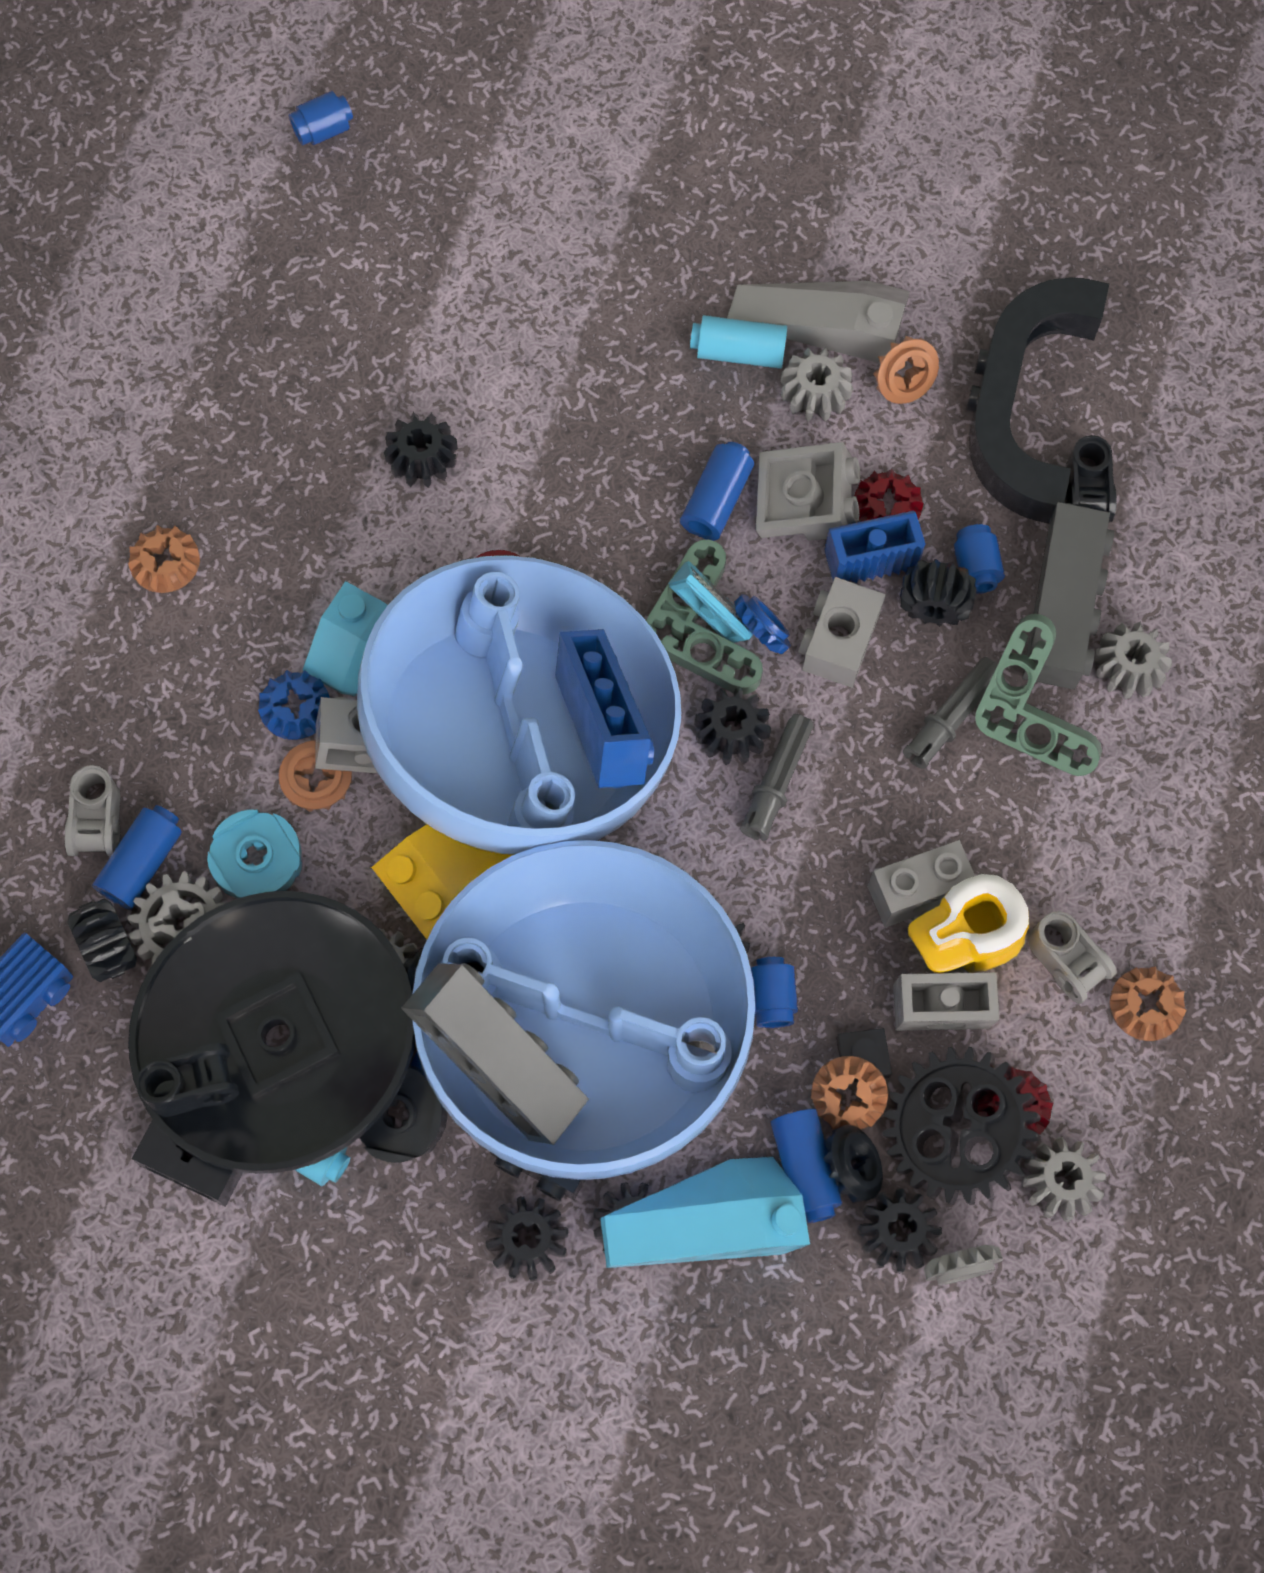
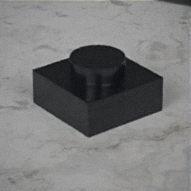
(866, 1045)

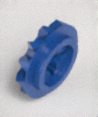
(762, 623)
(280, 719)

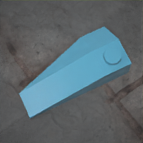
(342, 638)
(719, 1214)

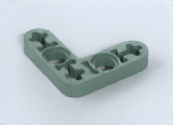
(683, 620)
(1014, 702)

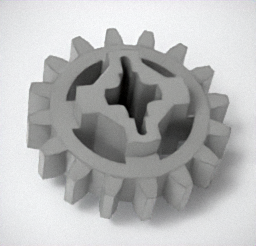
(162, 926)

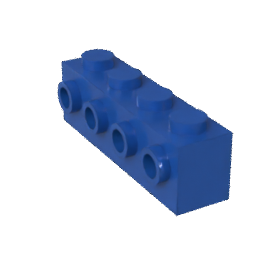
(603, 709)

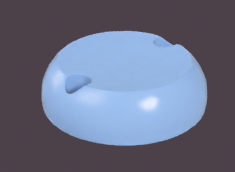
(470, 711)
(615, 973)

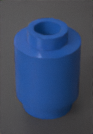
(321, 118)
(980, 554)
(774, 992)

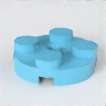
(262, 831)

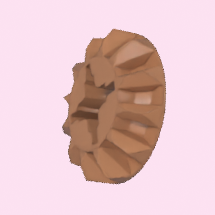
(916, 379)
(171, 574)
(298, 789)
(1126, 1003)
(839, 1074)

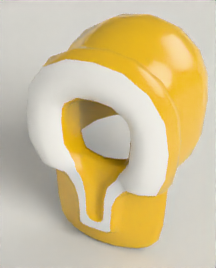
(974, 926)

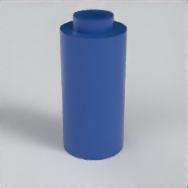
(717, 491)
(138, 856)
(801, 1155)

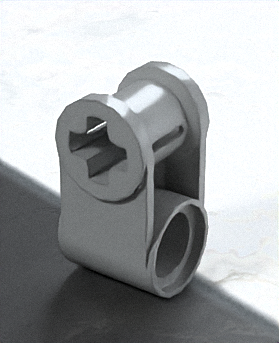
(94, 822)
(1072, 958)

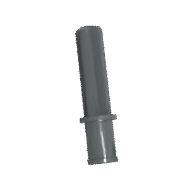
(942, 725)
(770, 794)

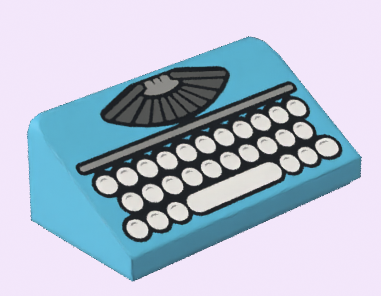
(709, 603)

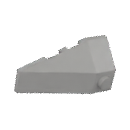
(841, 316)

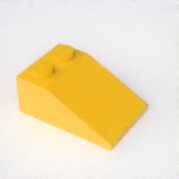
(430, 872)

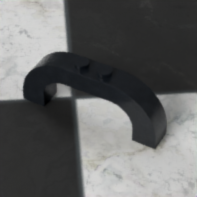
(1004, 469)

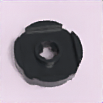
(418, 1133)

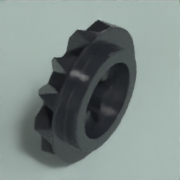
(866, 1177)

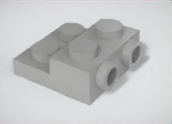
(806, 491)

